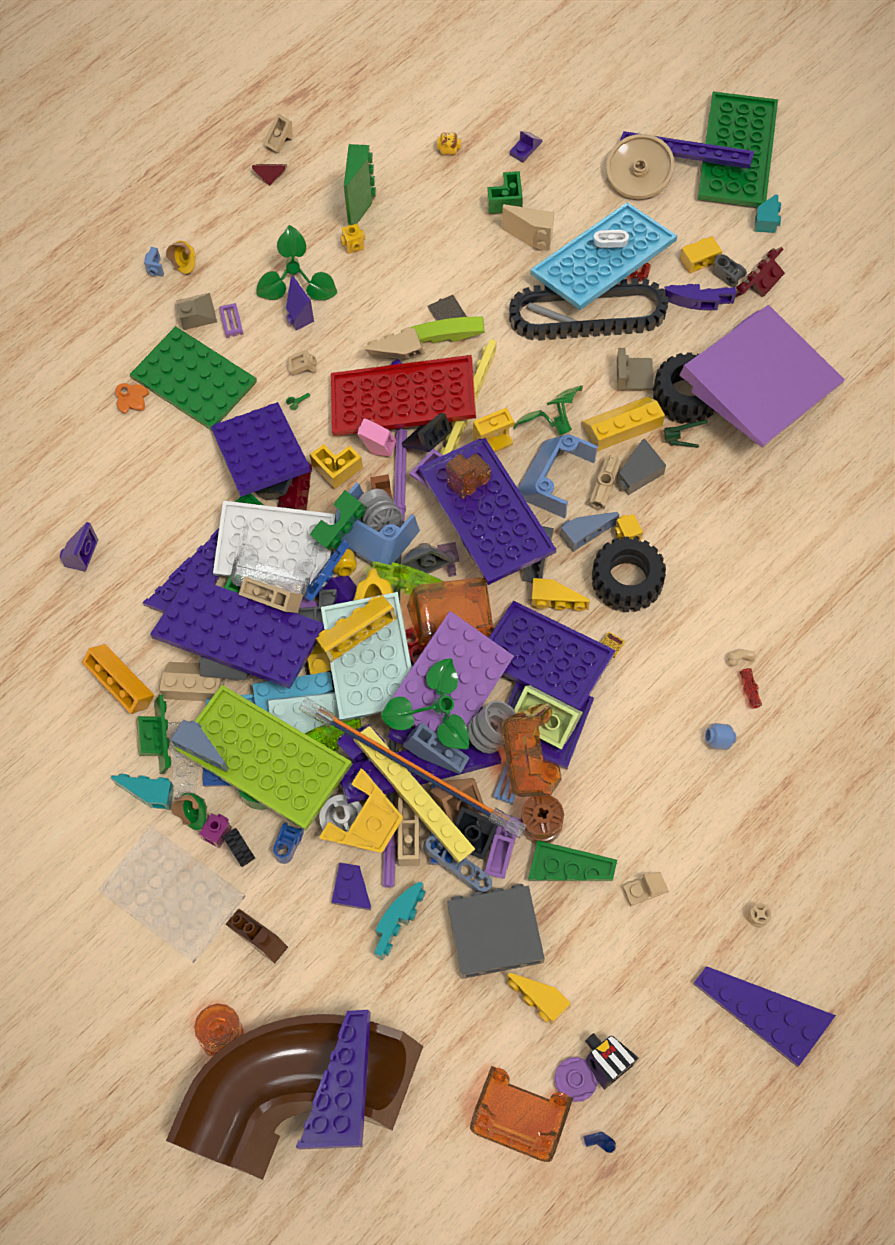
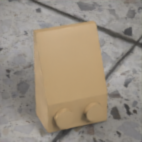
(529, 225)

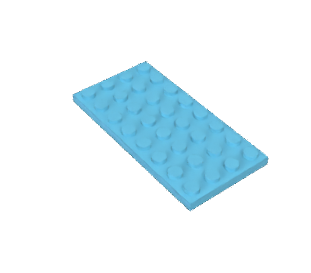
(585, 271)

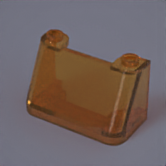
(463, 597)
(524, 755)
(519, 1117)

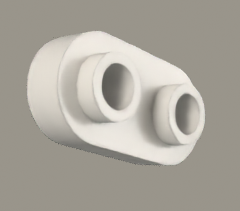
(611, 238)

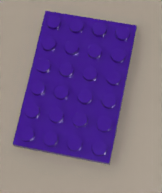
(260, 449)
(551, 655)

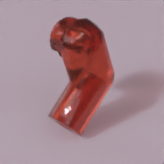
(643, 274)

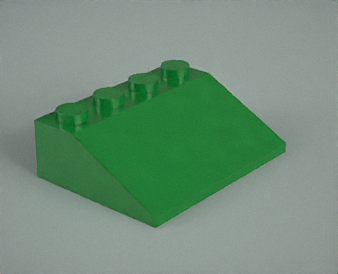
(358, 182)

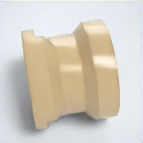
(763, 912)

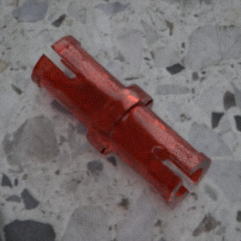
(750, 688)

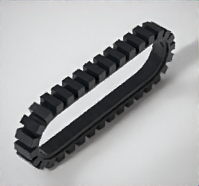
(573, 327)

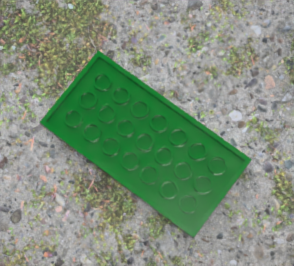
(746, 125)

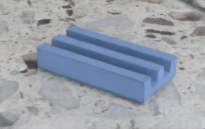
(503, 798)

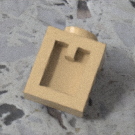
(301, 362)

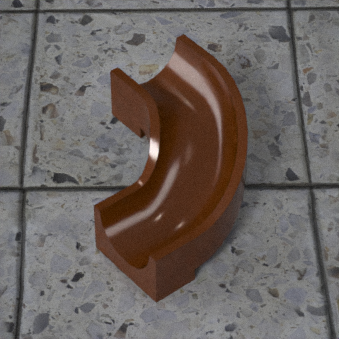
(274, 1076)

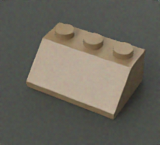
(184, 682)

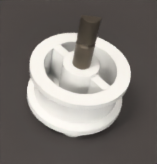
(339, 812)

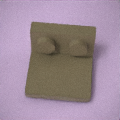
(634, 372)

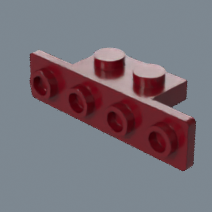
(765, 275)
(297, 493)

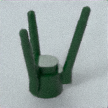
(673, 434)

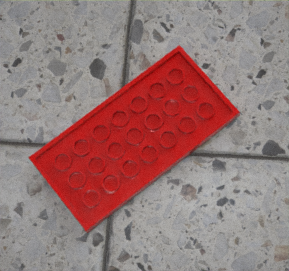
(403, 394)

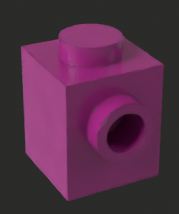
(214, 830)

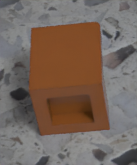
(381, 482)

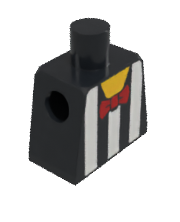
(608, 1059)

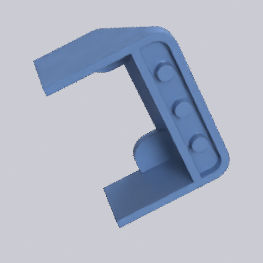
(536, 487)
(379, 546)

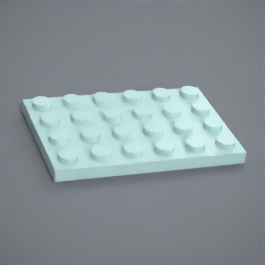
(373, 669)

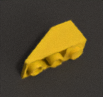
(551, 594)
(544, 998)

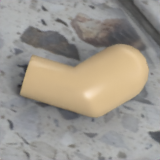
(740, 654)

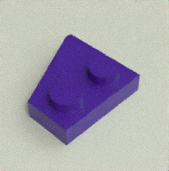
(350, 888)

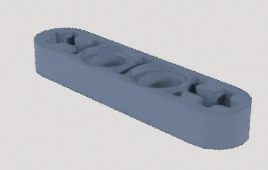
(455, 868)

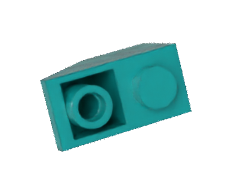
(767, 215)

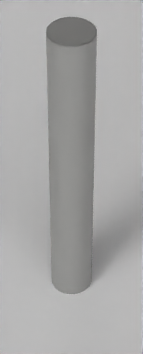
(549, 313)

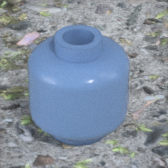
(720, 736)

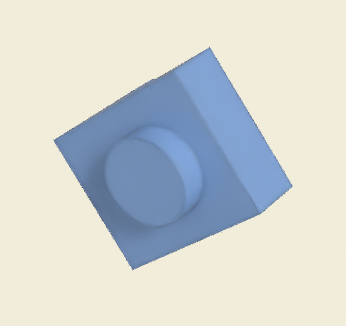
(152, 263)

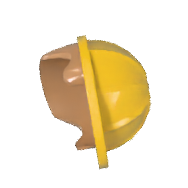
(182, 256)

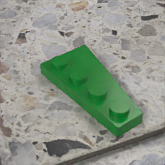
(568, 864)

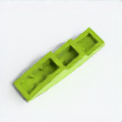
(452, 329)

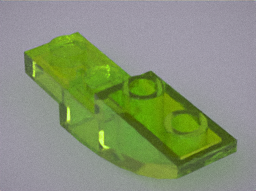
(403, 576)

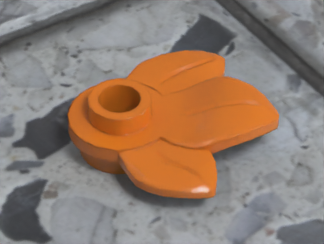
(131, 399)

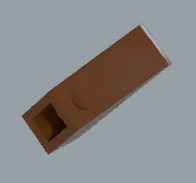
(257, 935)

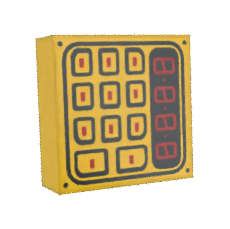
(613, 642)

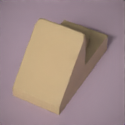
(279, 131)
(646, 888)

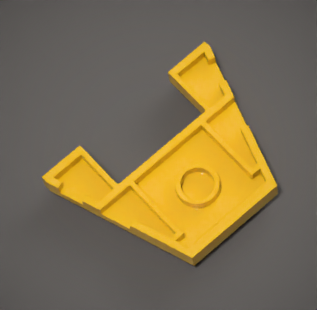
(374, 822)

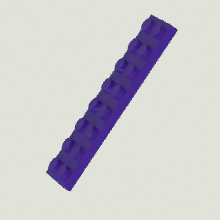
(476, 761)

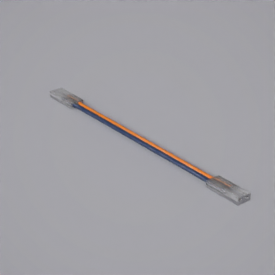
(497, 817)

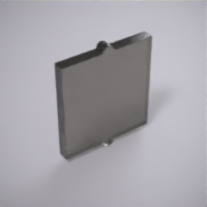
(446, 308)

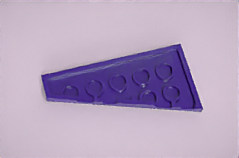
(198, 566)
(777, 1019)
(341, 1095)

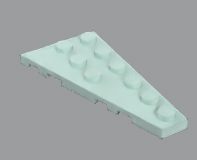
(288, 710)

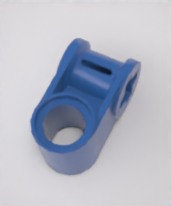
(289, 839)

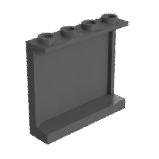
(495, 931)

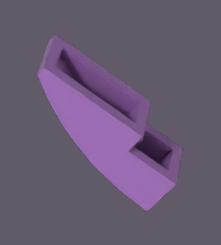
(500, 852)

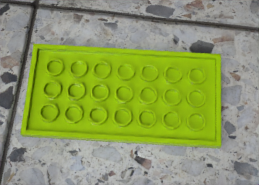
(269, 758)

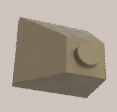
(196, 311)

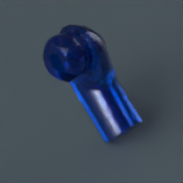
(602, 1140)

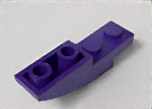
(693, 298)

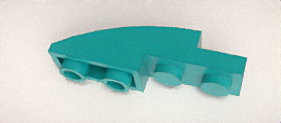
(400, 911)

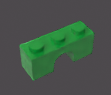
(350, 511)

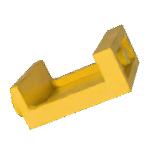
(495, 429)

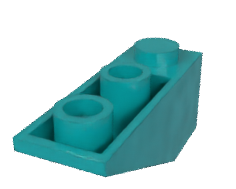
(152, 792)

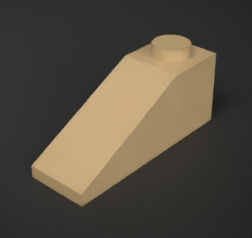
(271, 595)

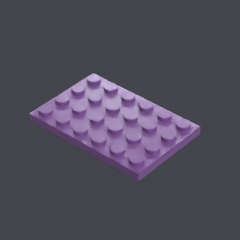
(477, 664)

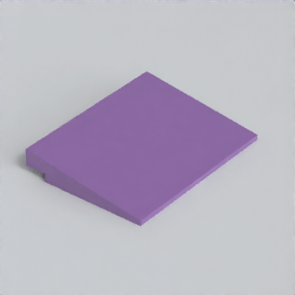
(761, 376)

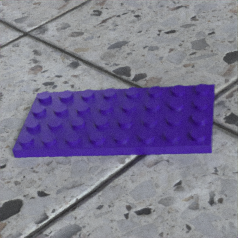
(493, 520)
(238, 632)

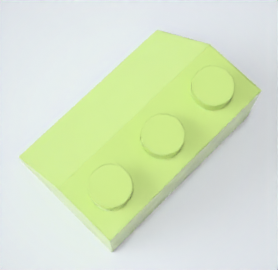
(563, 716)

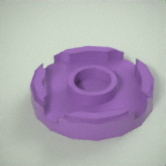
(575, 1079)

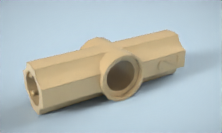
(602, 490)

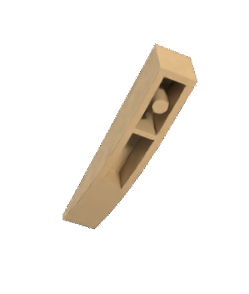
(408, 834)

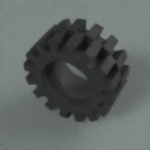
(238, 847)

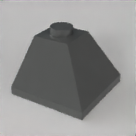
(427, 558)

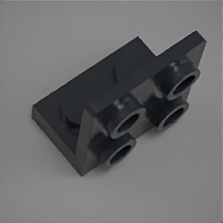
(429, 435)

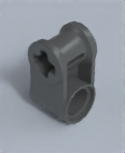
(727, 270)

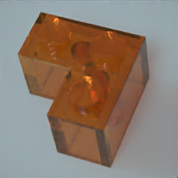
(467, 474)

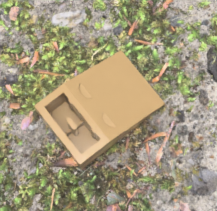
(402, 345)

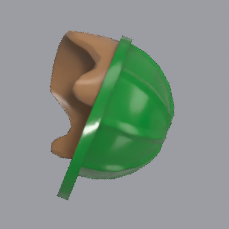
(191, 810)

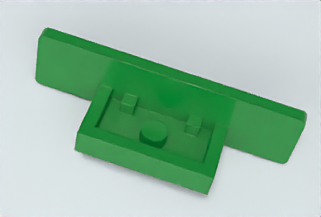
(153, 736)

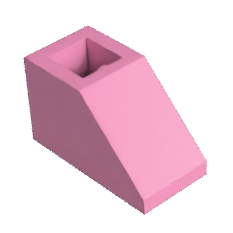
(376, 438)

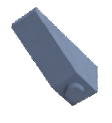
(586, 528)
(193, 740)
(425, 745)

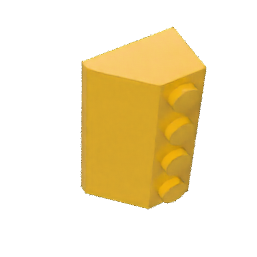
(624, 422)
(356, 628)

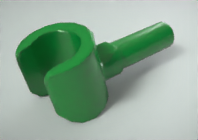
(294, 406)

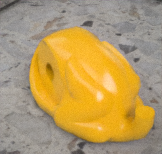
(372, 586)

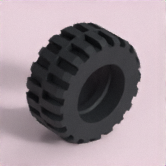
(672, 402)
(631, 552)

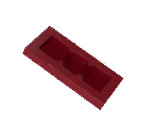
(269, 172)

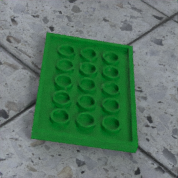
(193, 378)

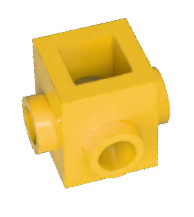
(352, 238)

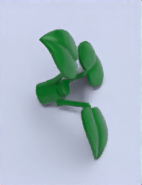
(289, 245)
(560, 421)
(444, 680)

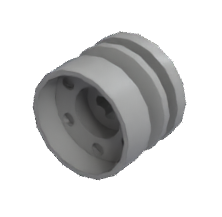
(380, 510)
(486, 726)

